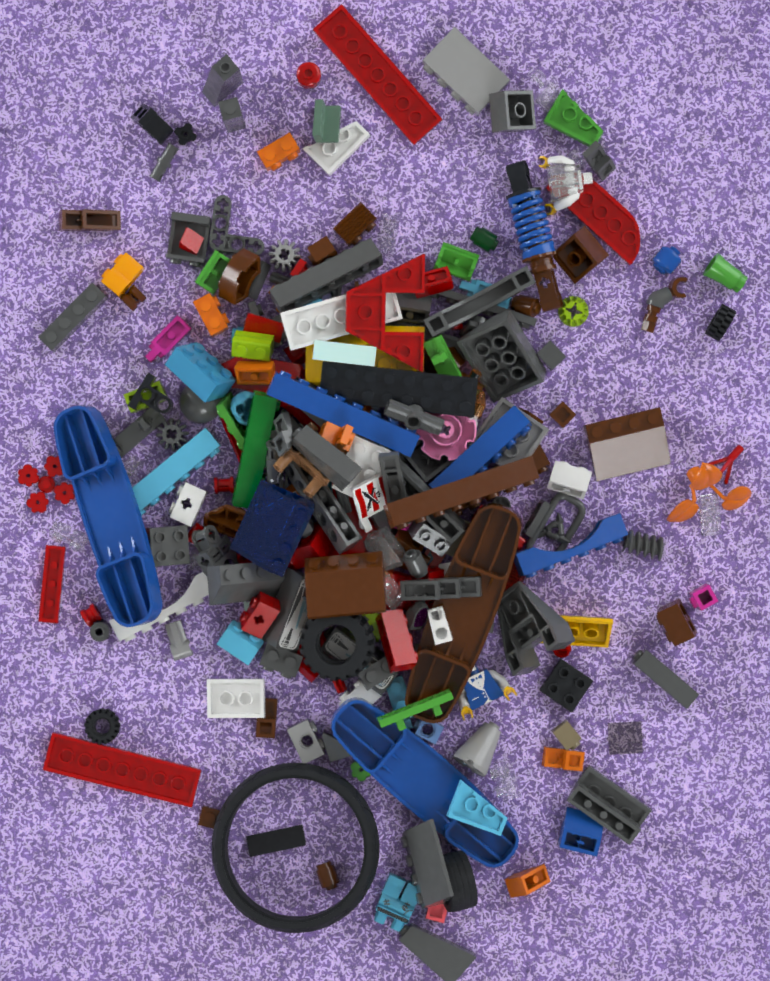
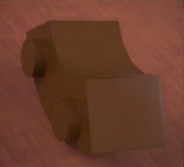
(238, 276)

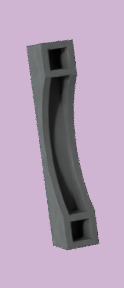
(479, 302)

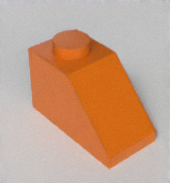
(527, 881)

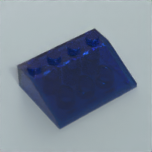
(272, 527)

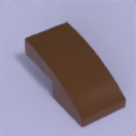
(267, 726)

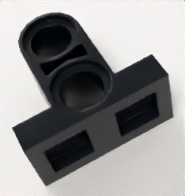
(152, 123)
(156, 397)

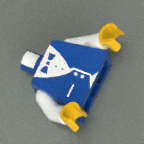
(481, 689)

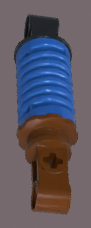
(532, 233)

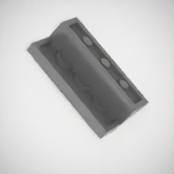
(609, 804)

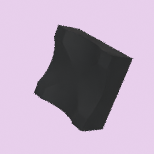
(566, 685)

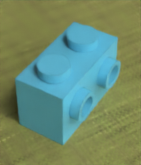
(239, 643)

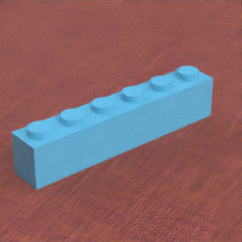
(175, 469)

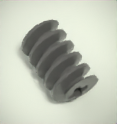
(644, 544)

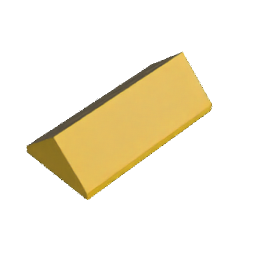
(589, 630)

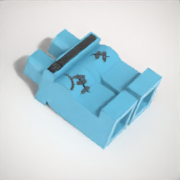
(393, 906)

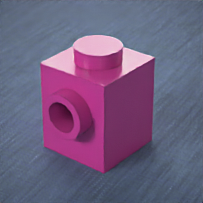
(702, 597)

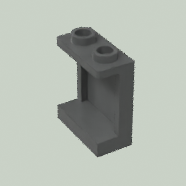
(197, 223)

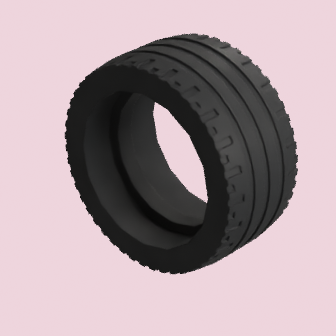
(462, 882)

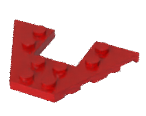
(367, 312)

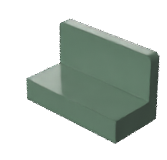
(326, 122)

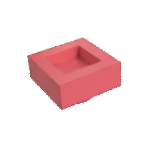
(436, 913)

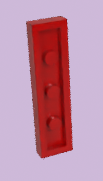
(52, 584)

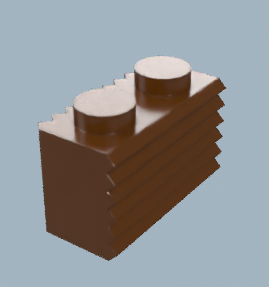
(355, 224)

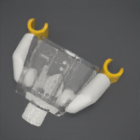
(564, 181)

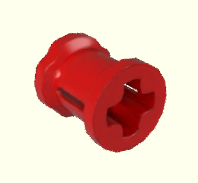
(224, 485)

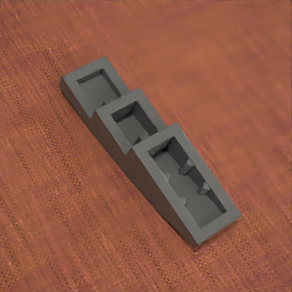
(441, 588)

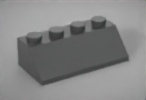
(240, 582)

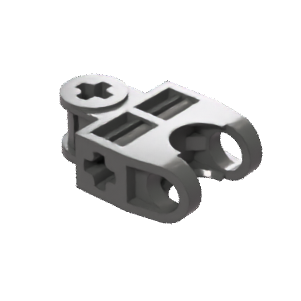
(212, 548)

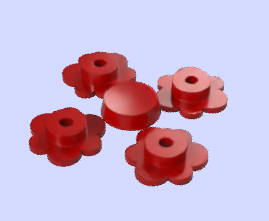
(45, 484)

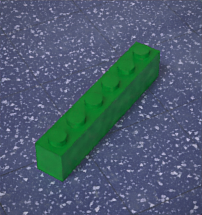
(254, 447)

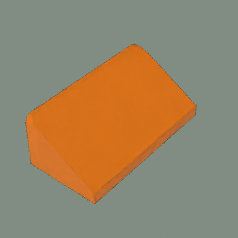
(254, 372)

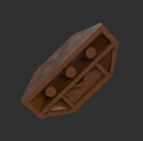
(225, 519)

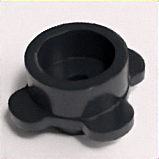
(187, 128)

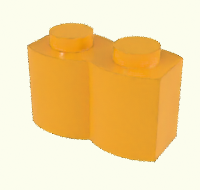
(122, 274)

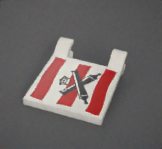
(369, 499)

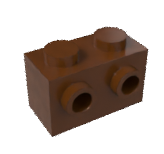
(676, 622)

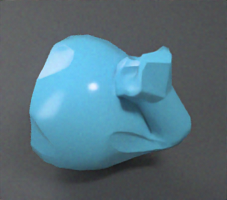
(241, 406)

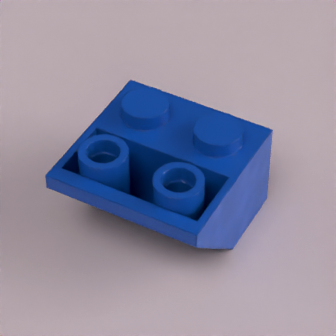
(580, 832)

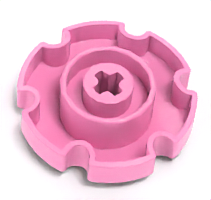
(450, 445)

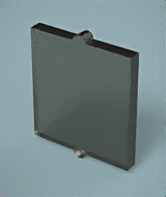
(625, 738)

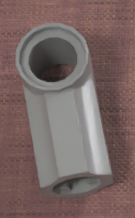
(179, 642)

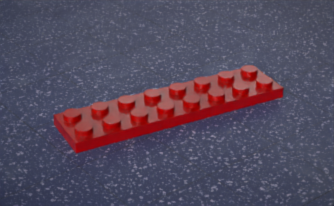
(377, 74)
(122, 769)

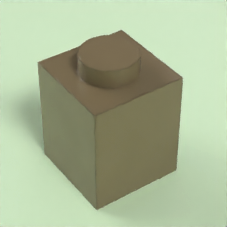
(567, 735)

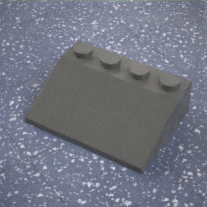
(502, 356)
(427, 865)

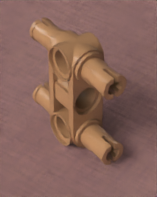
(318, 478)

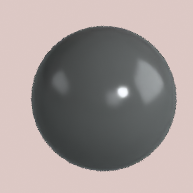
(195, 408)

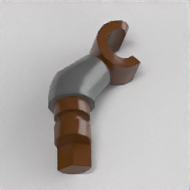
(657, 301)

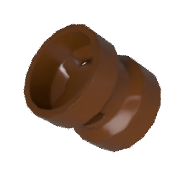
(130, 301)

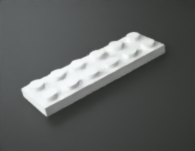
(326, 320)

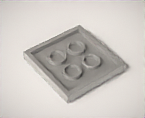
(525, 445)

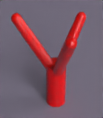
(729, 462)

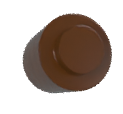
(526, 305)
(327, 875)

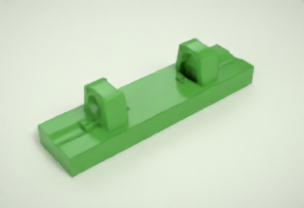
(441, 356)
(430, 702)

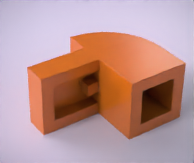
(338, 436)

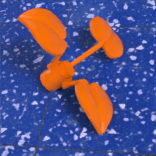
(702, 478)

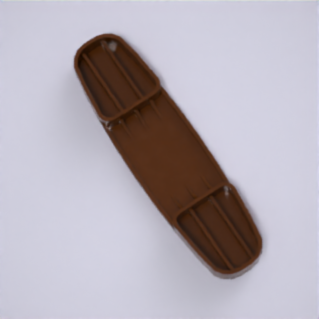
(486, 552)

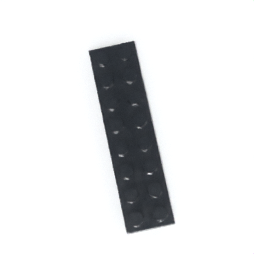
(378, 384)

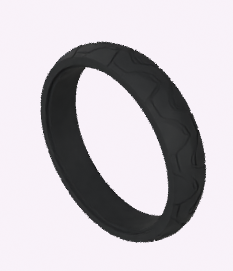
(242, 901)

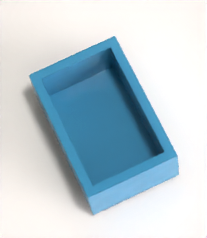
(200, 371)

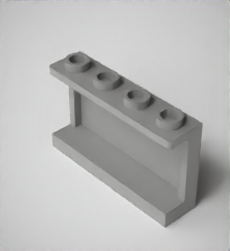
(464, 71)

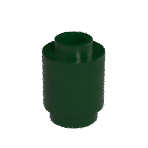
(484, 239)

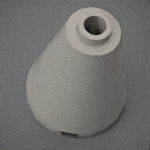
(479, 749)

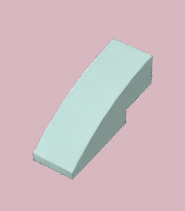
(344, 353)

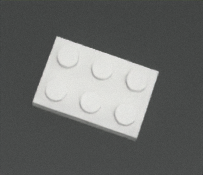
(366, 455)
(235, 698)

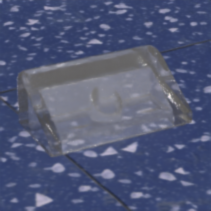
(393, 593)

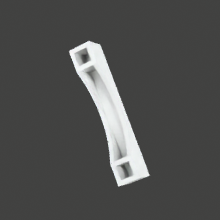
(193, 595)

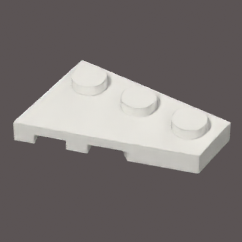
(333, 155)

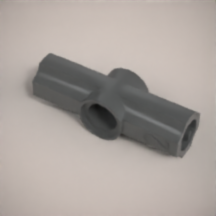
(413, 417)

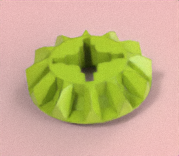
(578, 319)

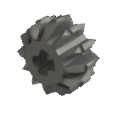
(164, 434)

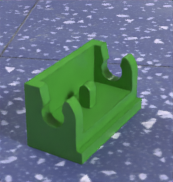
(459, 261)
(212, 272)

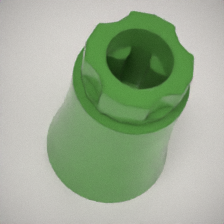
(725, 273)

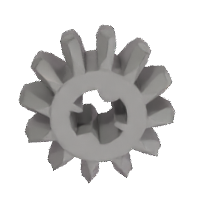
(278, 252)

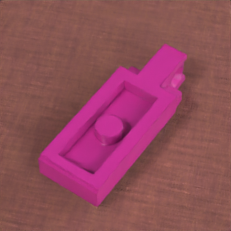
(168, 338)

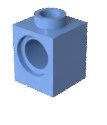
(431, 737)

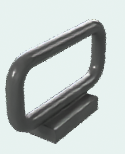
(542, 514)

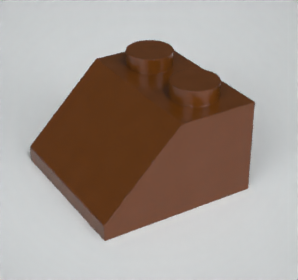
(580, 254)

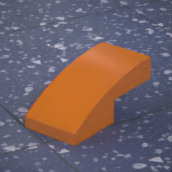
(563, 759)

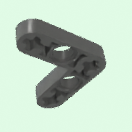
(227, 238)

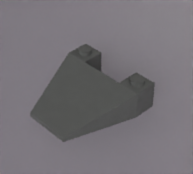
(525, 624)

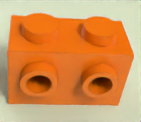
(278, 152)
(213, 319)

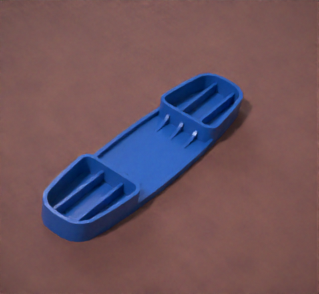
(109, 515)
(417, 778)

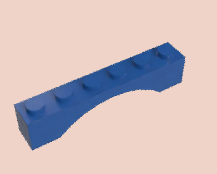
(605, 531)

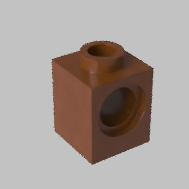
(321, 251)

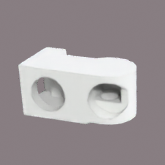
(439, 625)

